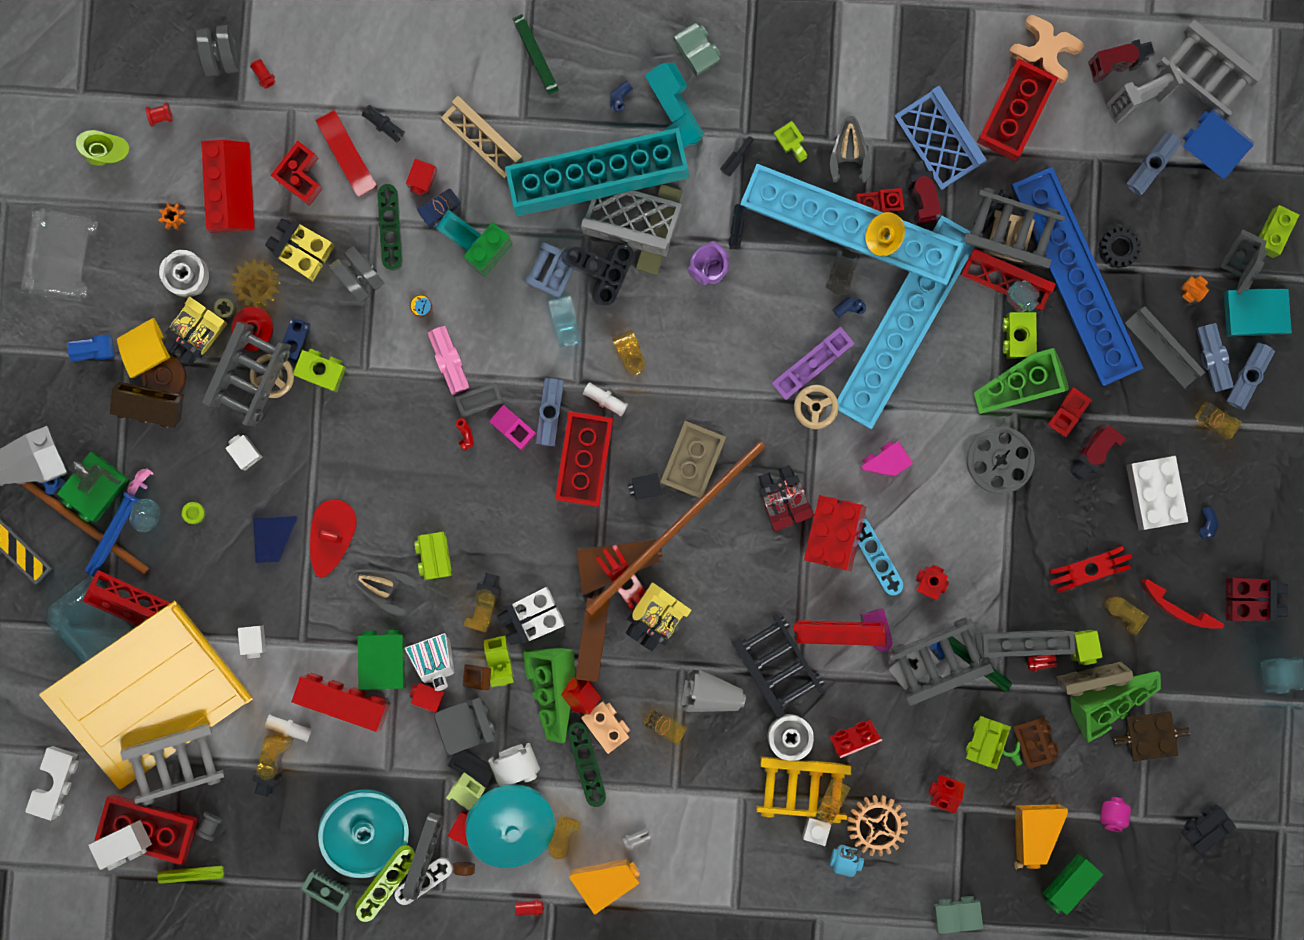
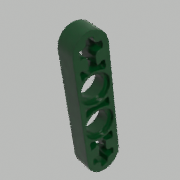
(535, 54)
(386, 227)
(590, 763)

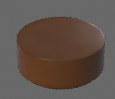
(463, 868)

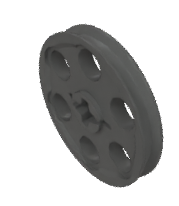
(1011, 460)

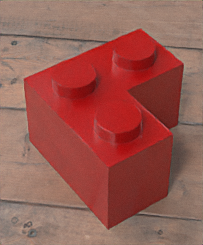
(293, 170)

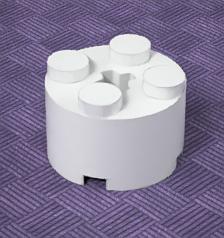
(178, 263)
(803, 738)
(515, 765)

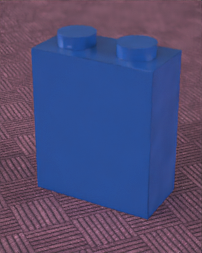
(1217, 143)

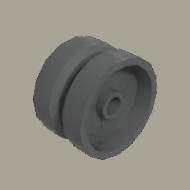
(217, 50)
(359, 272)

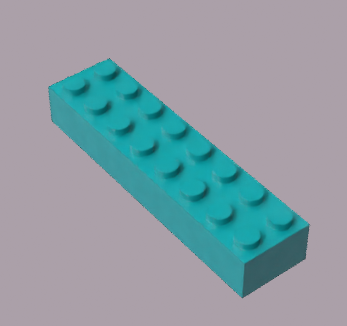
(597, 172)

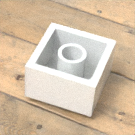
(124, 843)

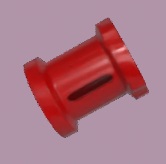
(159, 114)

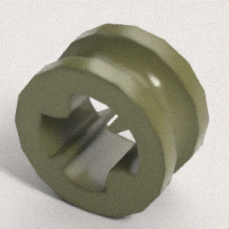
(220, 313)

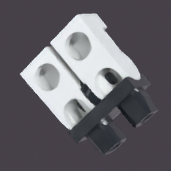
(526, 622)

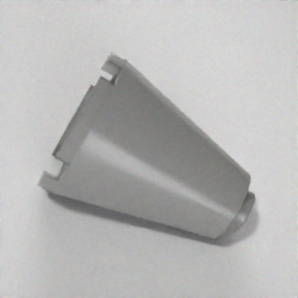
(710, 693)

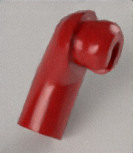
(466, 432)

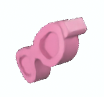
(139, 478)

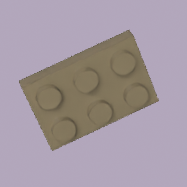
(693, 459)
(1095, 678)

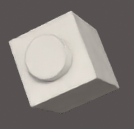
(243, 451)
(252, 641)
(816, 830)

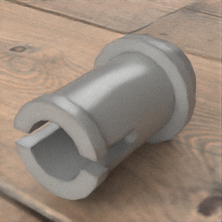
(635, 840)

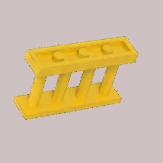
(815, 769)

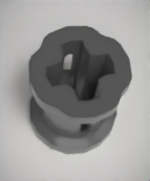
(208, 826)

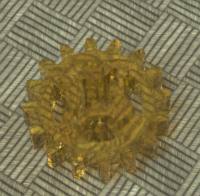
(254, 272)

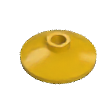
(878, 233)

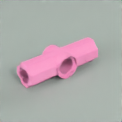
(448, 360)

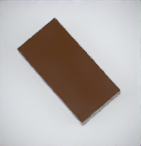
(477, 677)

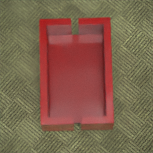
(835, 533)

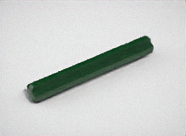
(995, 677)

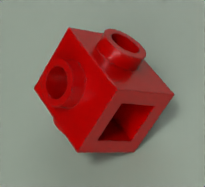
(924, 586)
(946, 793)

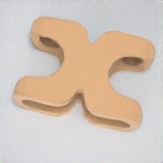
(1046, 47)

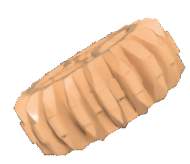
(872, 835)

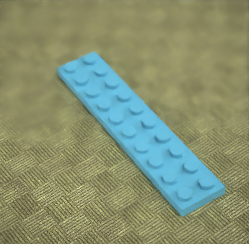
(847, 223)
(898, 337)

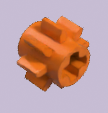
(178, 218)
(1195, 289)

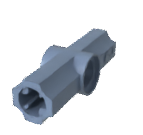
(1145, 173)
(1215, 357)
(1243, 387)
(550, 398)

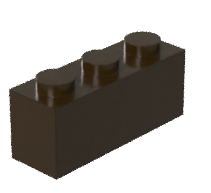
(146, 404)

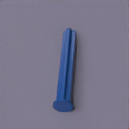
(111, 534)

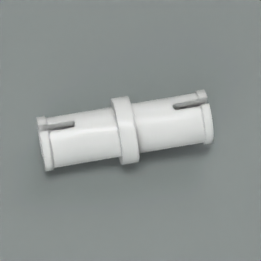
(605, 399)
(288, 728)

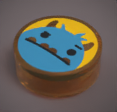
(421, 306)

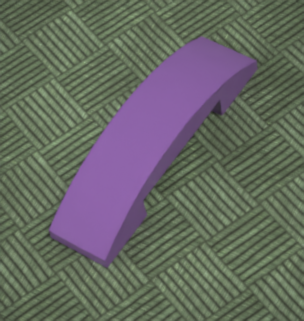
(813, 363)

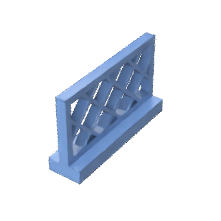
(958, 129)

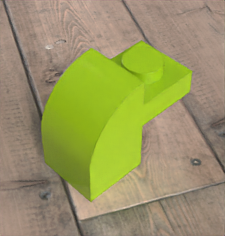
(499, 661)

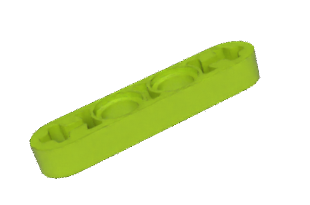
(382, 881)

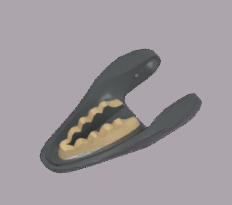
(850, 148)
(380, 587)

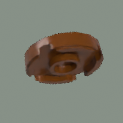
(166, 376)

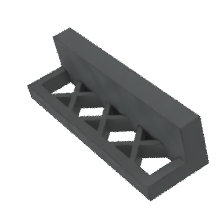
(1163, 347)

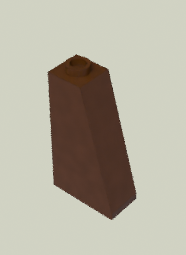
(592, 574)
(592, 642)

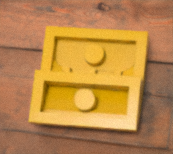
(142, 348)

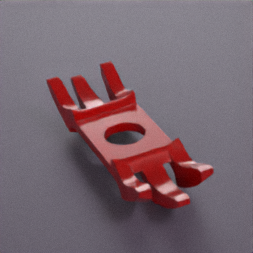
(1078, 574)
(635, 591)

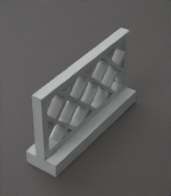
(631, 237)

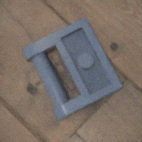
(557, 275)

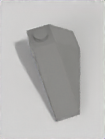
(31, 459)

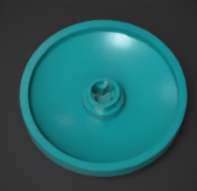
(509, 826)
(361, 832)

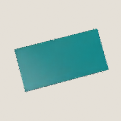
(458, 230)

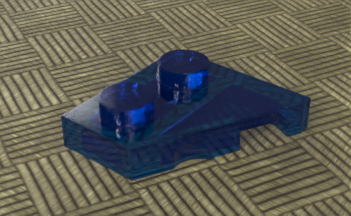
(271, 537)

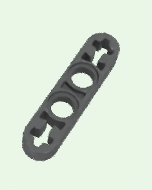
(423, 856)

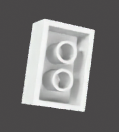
(1157, 493)

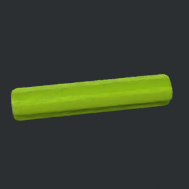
(190, 874)

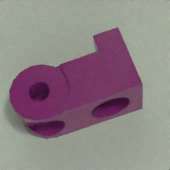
(878, 616)

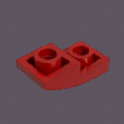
(883, 201)

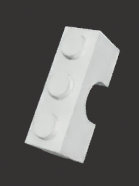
(61, 766)

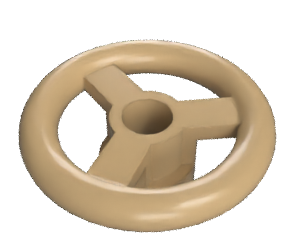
(284, 387)
(801, 397)

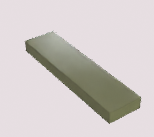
(648, 261)

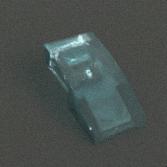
(565, 321)

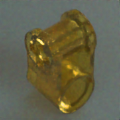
(628, 349)

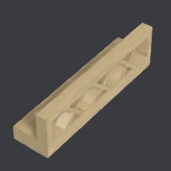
(485, 129)

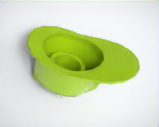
(101, 147)

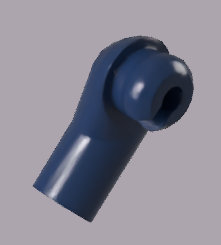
(617, 96)
(1211, 523)

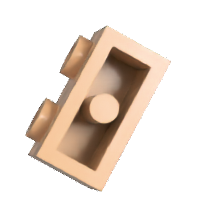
(606, 727)

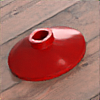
(259, 317)

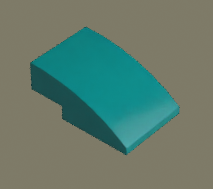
(1257, 312)

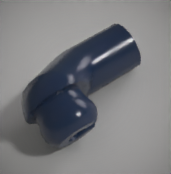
(851, 305)

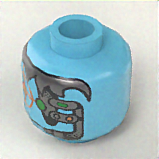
(846, 860)

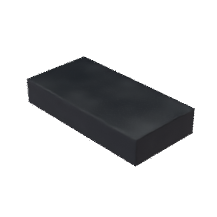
(473, 766)

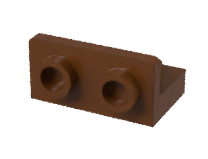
(1036, 742)

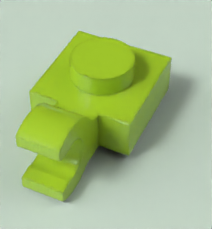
(790, 139)

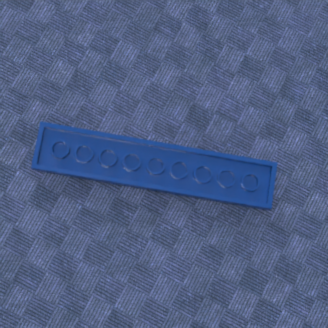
(1080, 281)

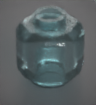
(1022, 296)
(145, 515)

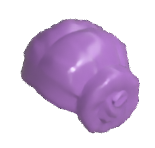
(709, 264)

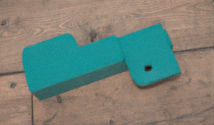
(668, 86)

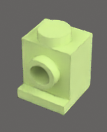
(466, 791)

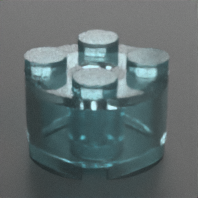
(1282, 674)

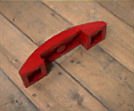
(346, 153)
(1156, 593)

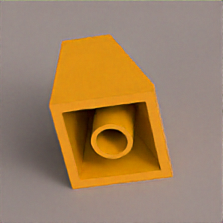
(1037, 832)
(605, 882)

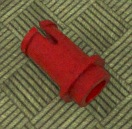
(262, 73)
(1041, 662)
(529, 908)

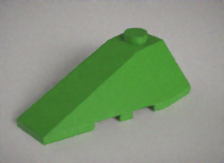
(1028, 380)
(550, 673)
(1099, 709)

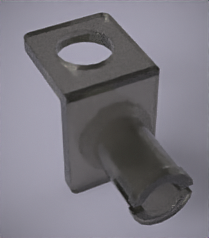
(90, 476)

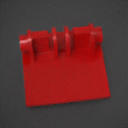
(855, 738)

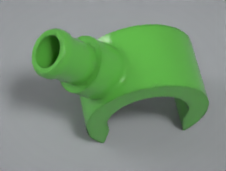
(1014, 754)

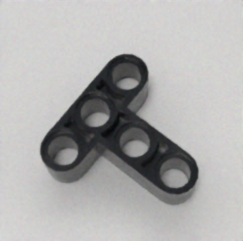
(603, 269)

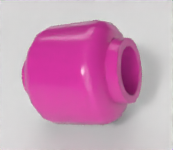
(1115, 814)

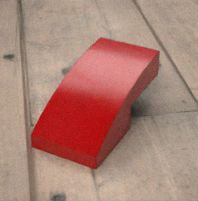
(1069, 411)

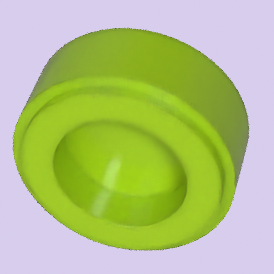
(193, 513)

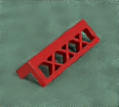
(1007, 270)
(123, 608)
(841, 632)

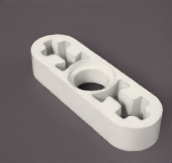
(441, 876)

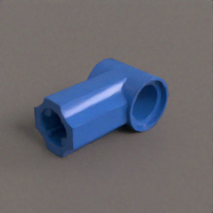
(97, 348)

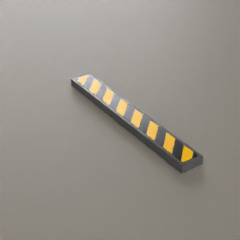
(22, 554)

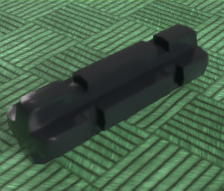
(737, 226)

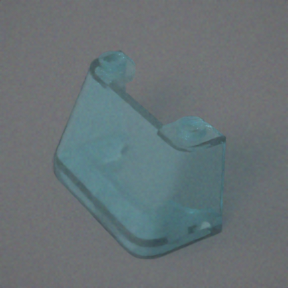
(82, 626)

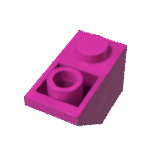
(513, 427)
(889, 462)

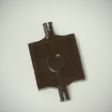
(1151, 736)

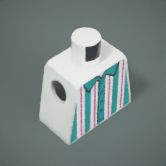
(433, 660)

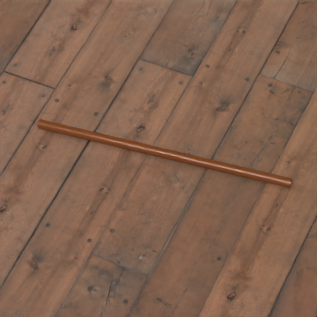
(85, 526)
(675, 528)

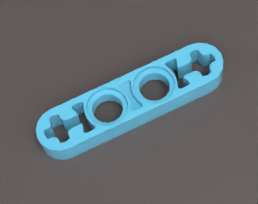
(879, 554)

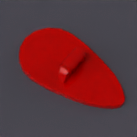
(330, 535)

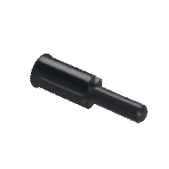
(735, 158)

